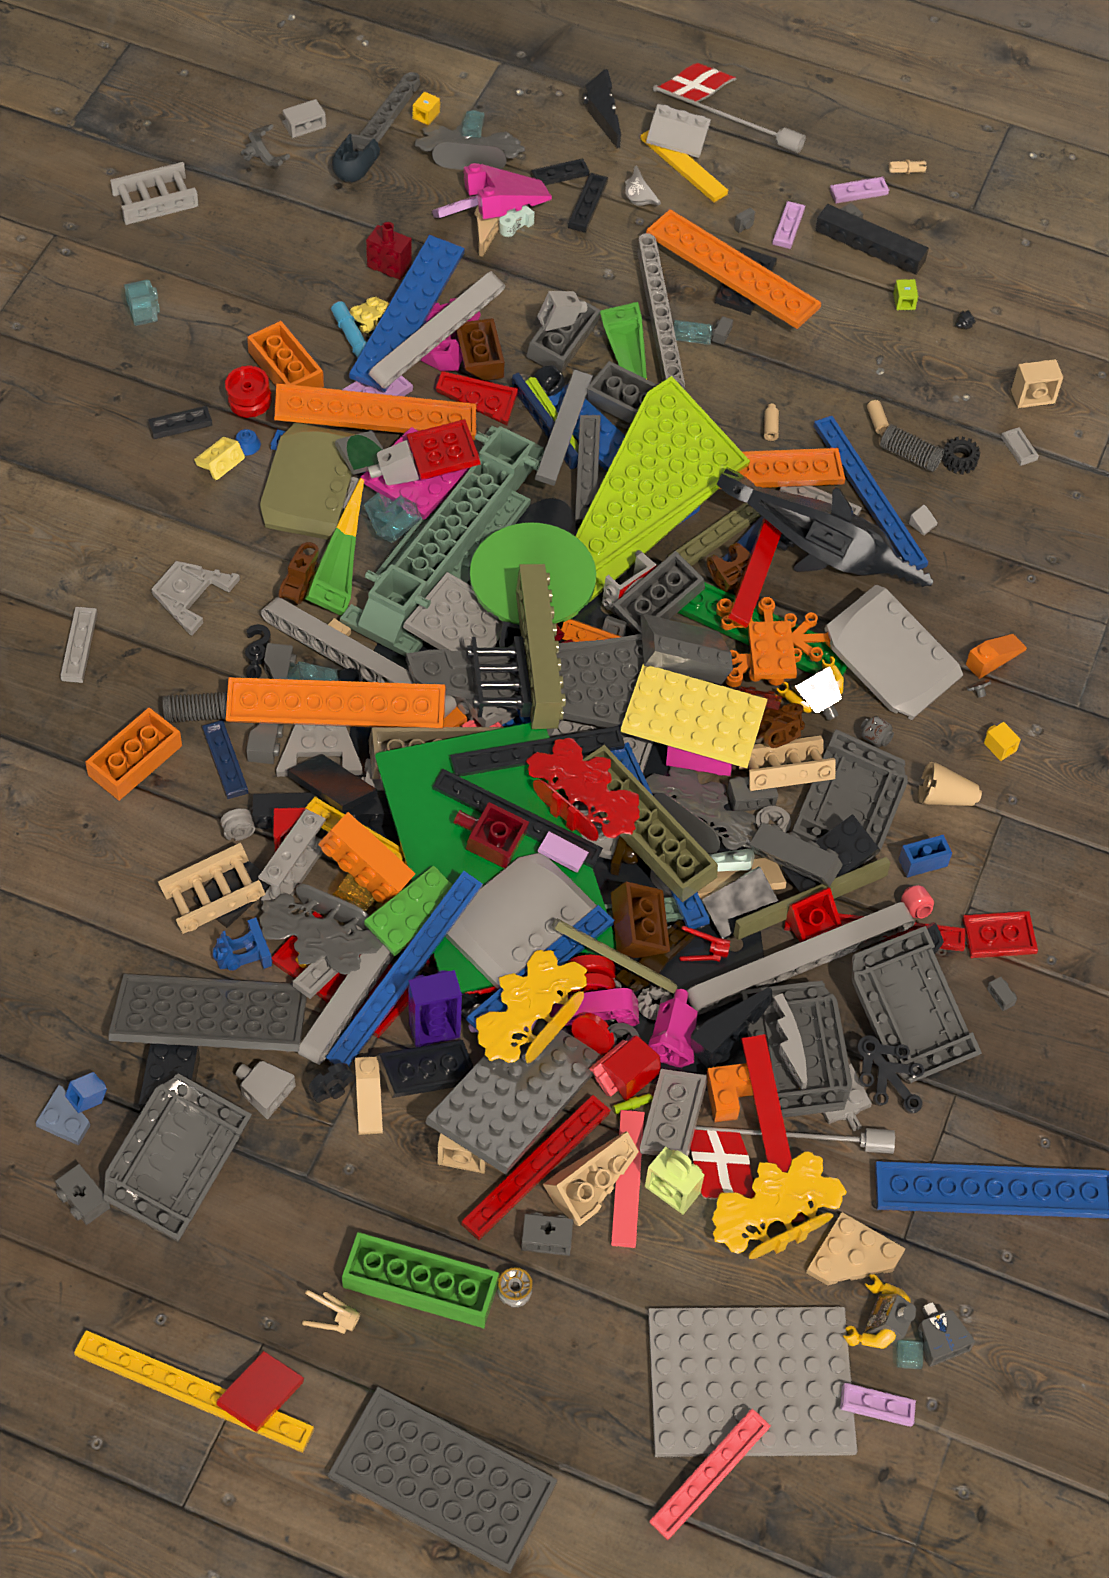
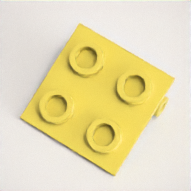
(369, 313)

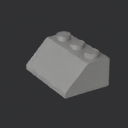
(678, 130)

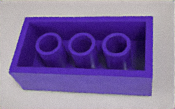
(435, 1008)

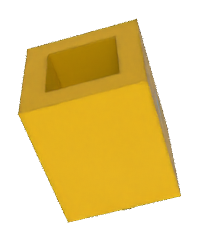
(426, 108)
(1001, 741)

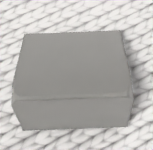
(923, 520)

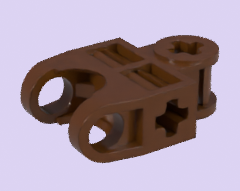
(729, 572)
(299, 574)
(781, 725)

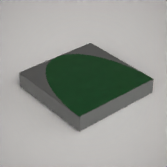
(359, 451)

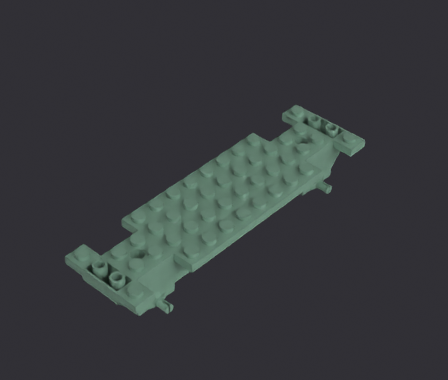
(447, 539)

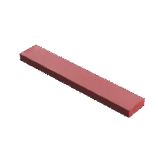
(628, 1185)
(709, 1474)

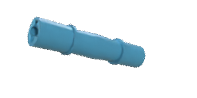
(350, 329)

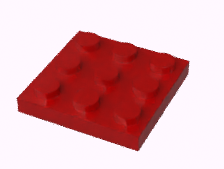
(443, 449)

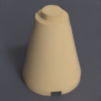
(947, 787)

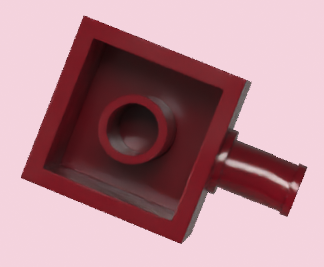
(389, 251)
(494, 834)

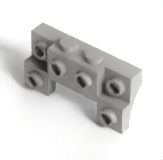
(490, 714)

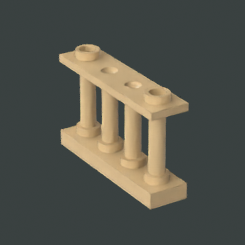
(791, 774)
(205, 870)

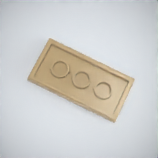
(771, 870)

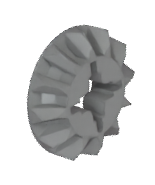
(775, 814)
(645, 1001)

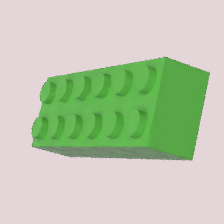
(420, 1280)

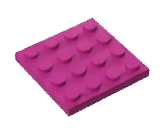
(425, 493)

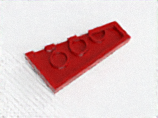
(490, 398)

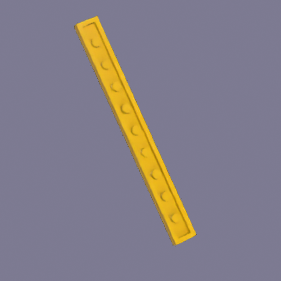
(183, 1387)

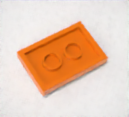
(772, 650)

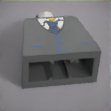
(943, 1335)

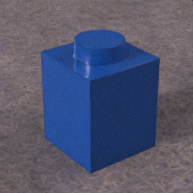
(86, 1092)

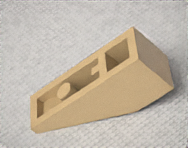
(486, 231)
(368, 1095)

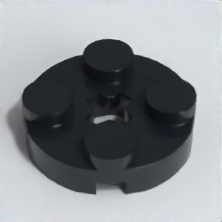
(332, 1083)

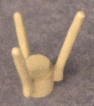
(346, 1316)

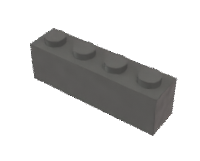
(796, 854)

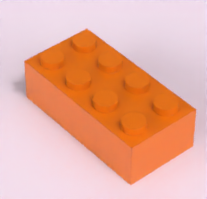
(284, 357)
(134, 753)
(366, 859)

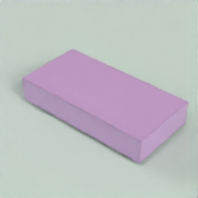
(563, 852)

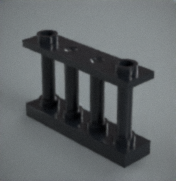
(517, 668)

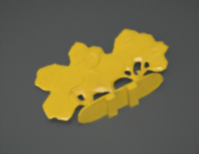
(777, 1198)

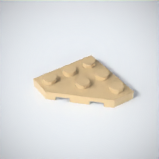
(853, 1253)

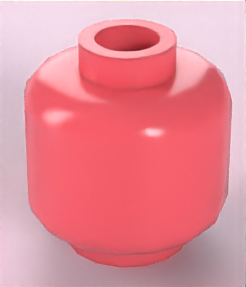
(918, 901)

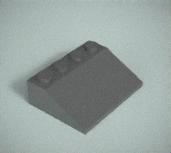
(685, 649)

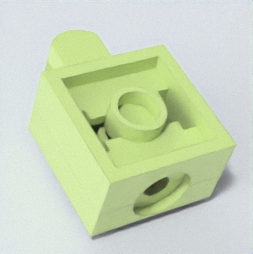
(674, 1179)

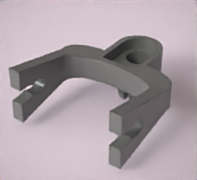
(256, 148)

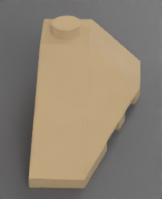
(585, 1183)

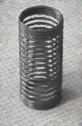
(932, 461)
(207, 711)

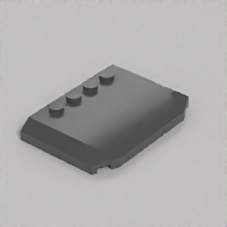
(865, 785)
(912, 1004)
(823, 1045)
(173, 1155)

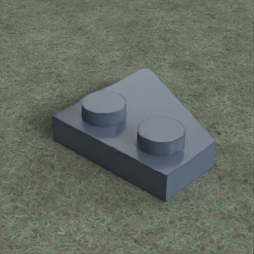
(62, 1119)

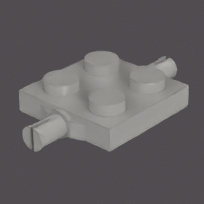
(857, 1101)

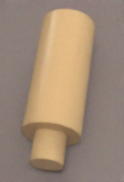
(877, 416)
(771, 423)

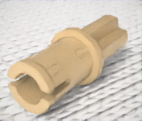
(907, 167)

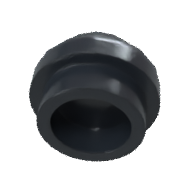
(965, 320)

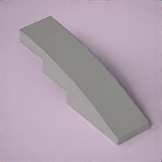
(791, 1048)

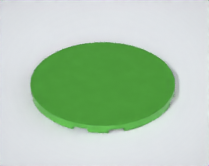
(565, 557)

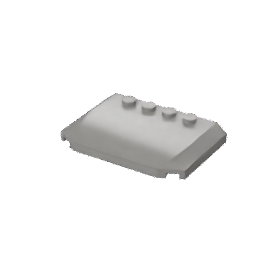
(892, 653)
(516, 915)

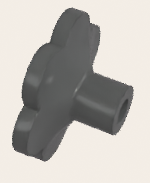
(979, 687)

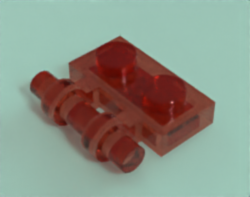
(773, 700)

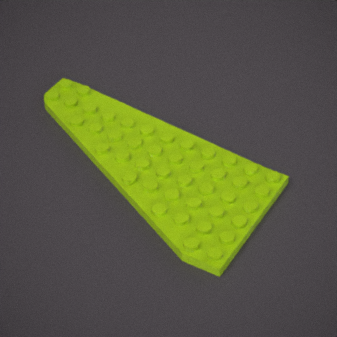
(656, 479)

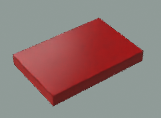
(1000, 934)
(260, 1391)

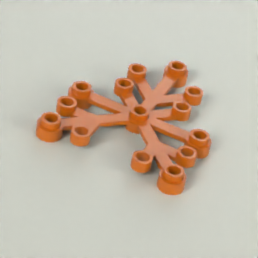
(799, 639)

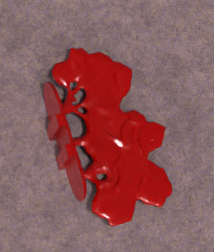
(585, 783)

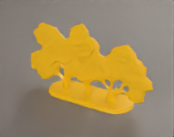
(530, 1000)

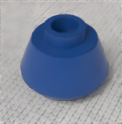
(248, 441)

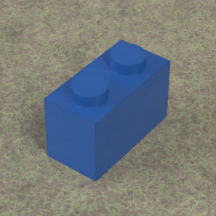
(925, 856)

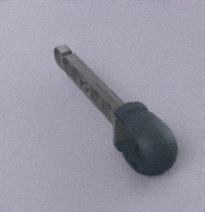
(361, 151)

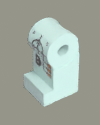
(515, 220)

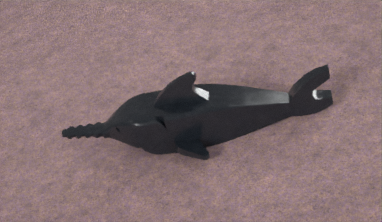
(824, 530)

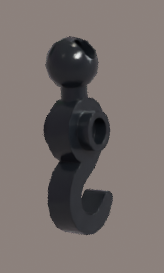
(256, 651)

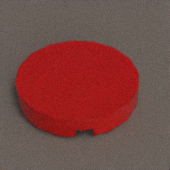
(593, 1032)

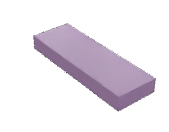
(859, 190)
(455, 207)
(789, 225)
(877, 1404)

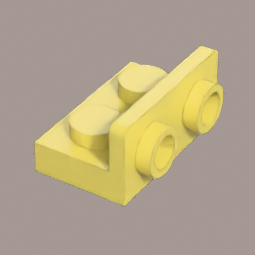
(221, 457)

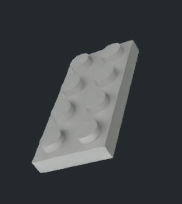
(673, 1112)

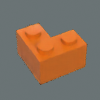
(725, 1087)

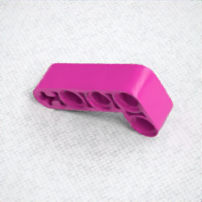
(607, 1004)

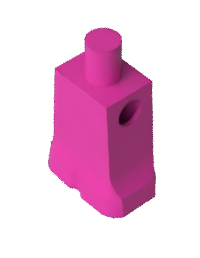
(673, 1031)

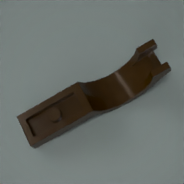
(677, 940)

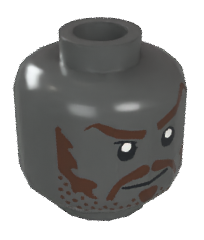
(877, 731)

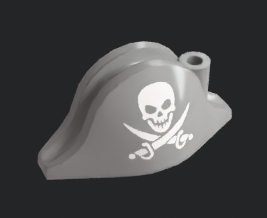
(639, 191)

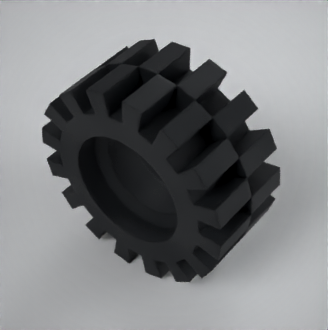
(961, 464)

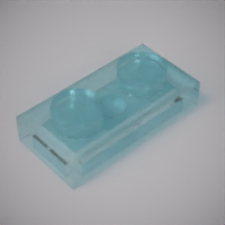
(473, 124)
(693, 332)

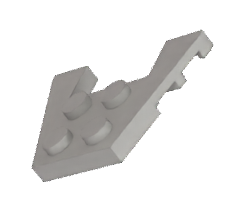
(184, 585)
(317, 740)

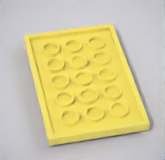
(694, 715)

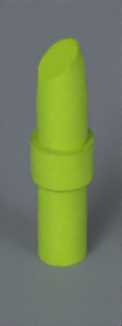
(632, 1103)

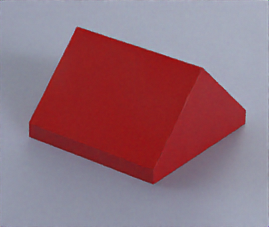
(284, 822)
(813, 915)
(632, 1067)

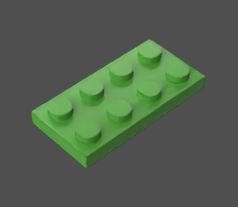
(408, 911)

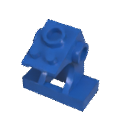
(253, 942)

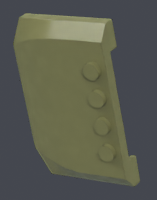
(306, 482)

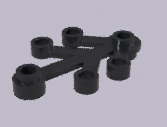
(888, 1071)

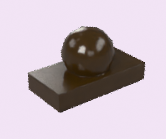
(623, 853)

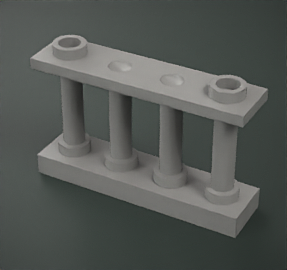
(156, 206)
(293, 857)

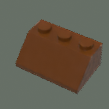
(481, 349)
(639, 920)

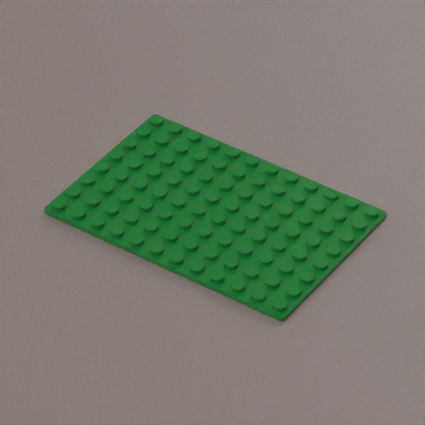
(432, 838)

